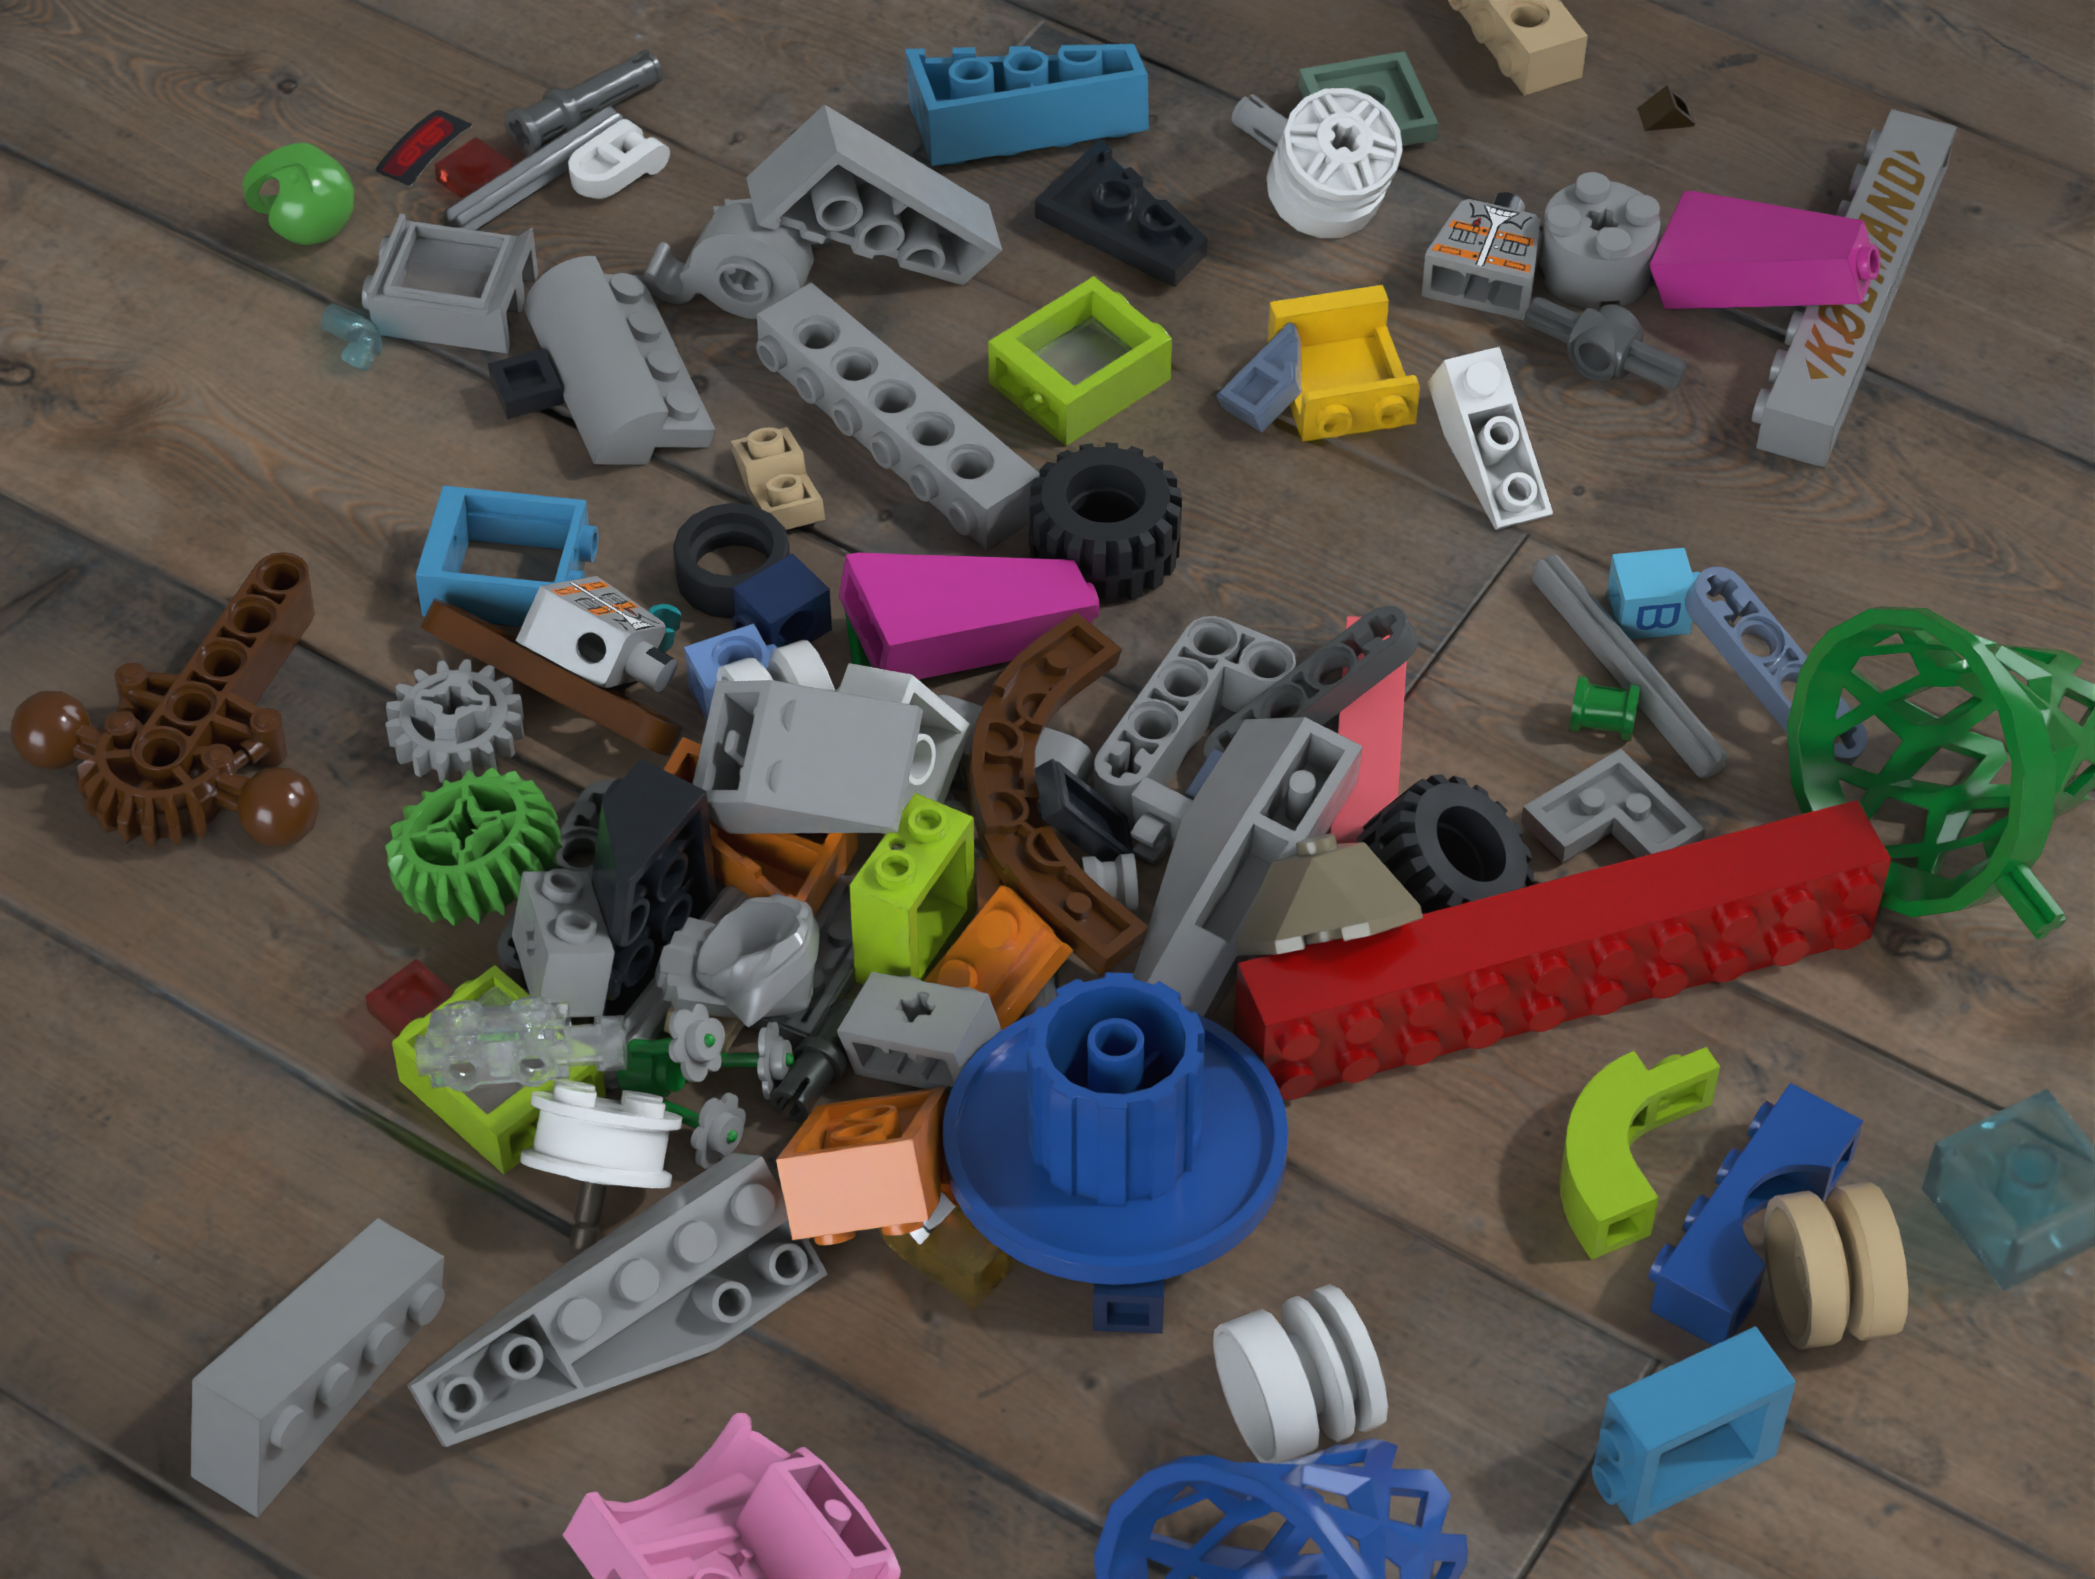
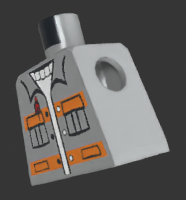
(1485, 257)
(597, 634)

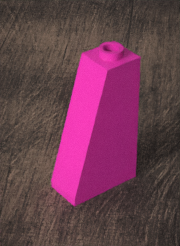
(1760, 256)
(957, 611)

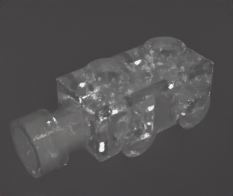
(504, 1035)

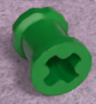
(1604, 708)

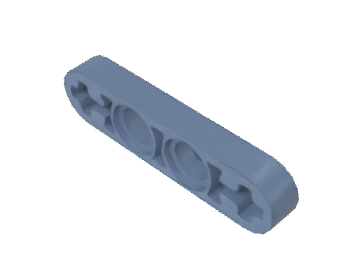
(1760, 674)

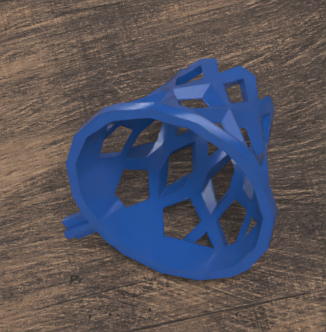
(1256, 1489)

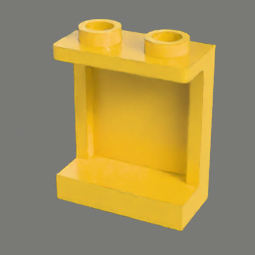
(1347, 364)

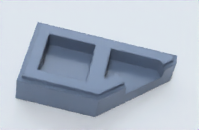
(1266, 382)

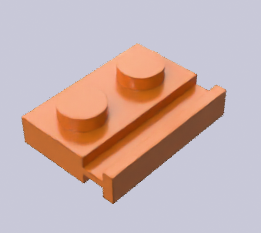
(1004, 954)

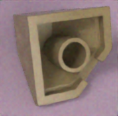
(1322, 897)

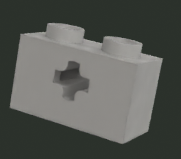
(563, 940)
(915, 1030)

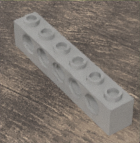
(897, 415)

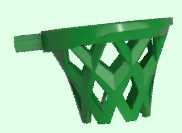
(2030, 728)

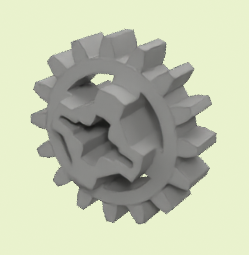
(454, 720)

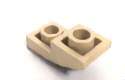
(777, 476)

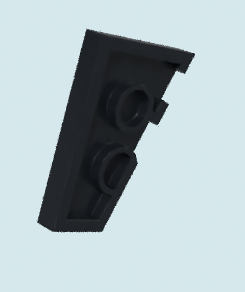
(1118, 216)

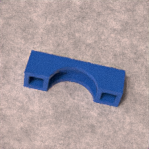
(1714, 1272)

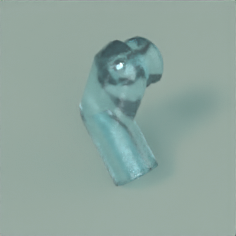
(359, 331)

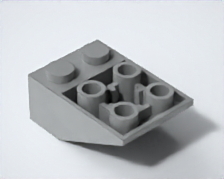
(805, 759)

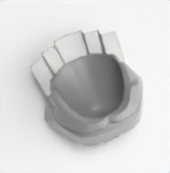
(746, 964)

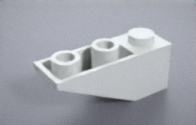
(1489, 437)

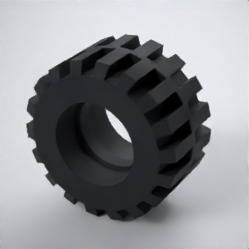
(1114, 488)
(1449, 844)

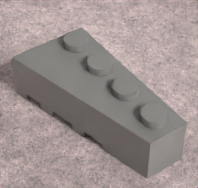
(309, 1363)

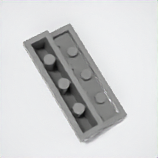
(615, 363)

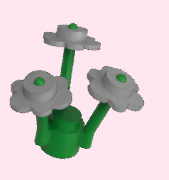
(694, 1051)

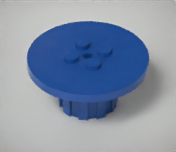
(1115, 1136)

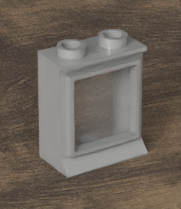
(449, 284)

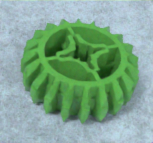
(470, 845)

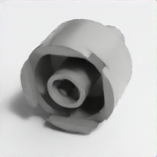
(1599, 242)

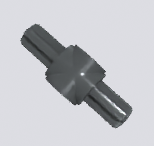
(1605, 343)

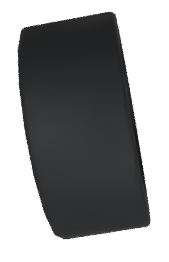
(717, 528)

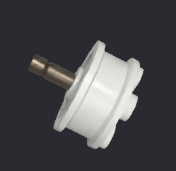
(600, 1146)

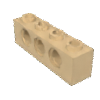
(1531, 39)

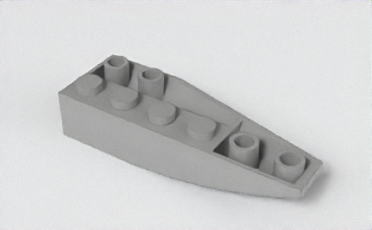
(1264, 795)
(628, 1305)

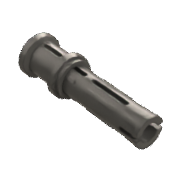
(566, 108)

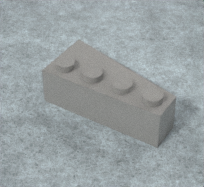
(868, 194)

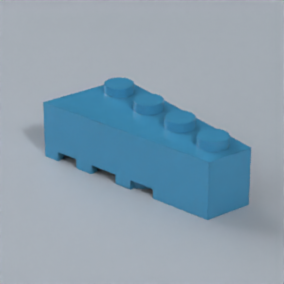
(1024, 99)

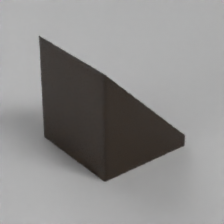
(1666, 111)

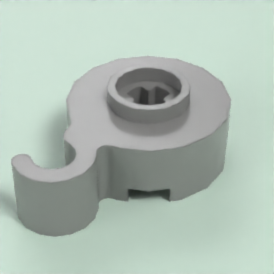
(734, 264)

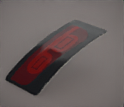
(421, 146)

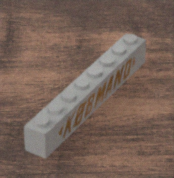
(1835, 342)

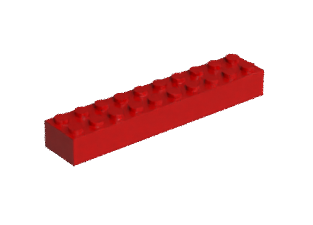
(1563, 950)

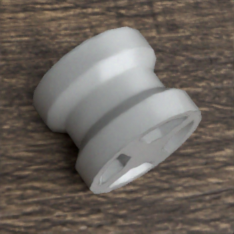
(1116, 878)

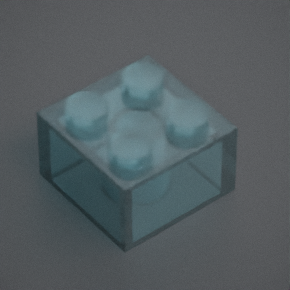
(2018, 1188)

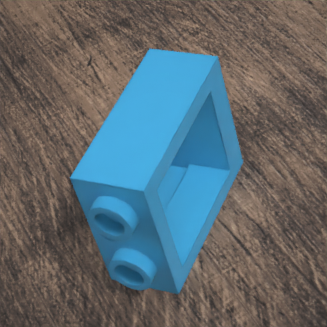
(504, 519)
(1692, 1425)

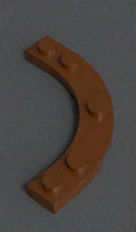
(1006, 793)

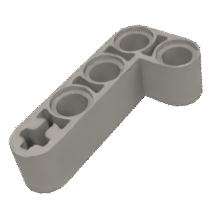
(1205, 670)

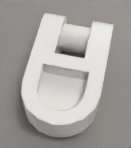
(615, 160)

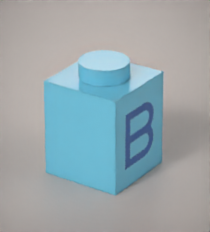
(1649, 592)

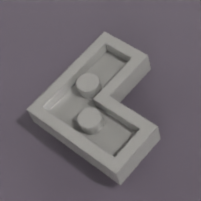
(1607, 800)

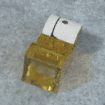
(953, 1254)

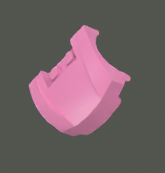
(736, 1516)

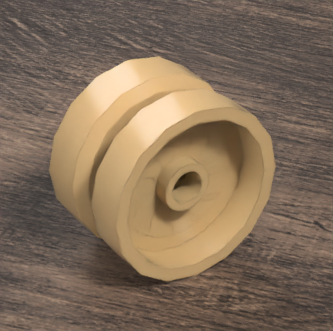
(1835, 1265)

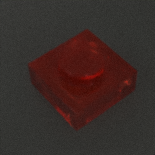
(470, 167)
(407, 996)

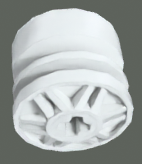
(1334, 163)
(1300, 1375)

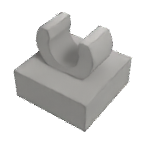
(1156, 818)

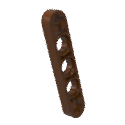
(597, 703)

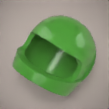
(313, 193)

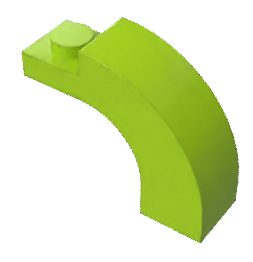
(1599, 1180)

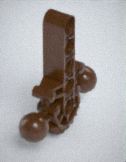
(195, 728)

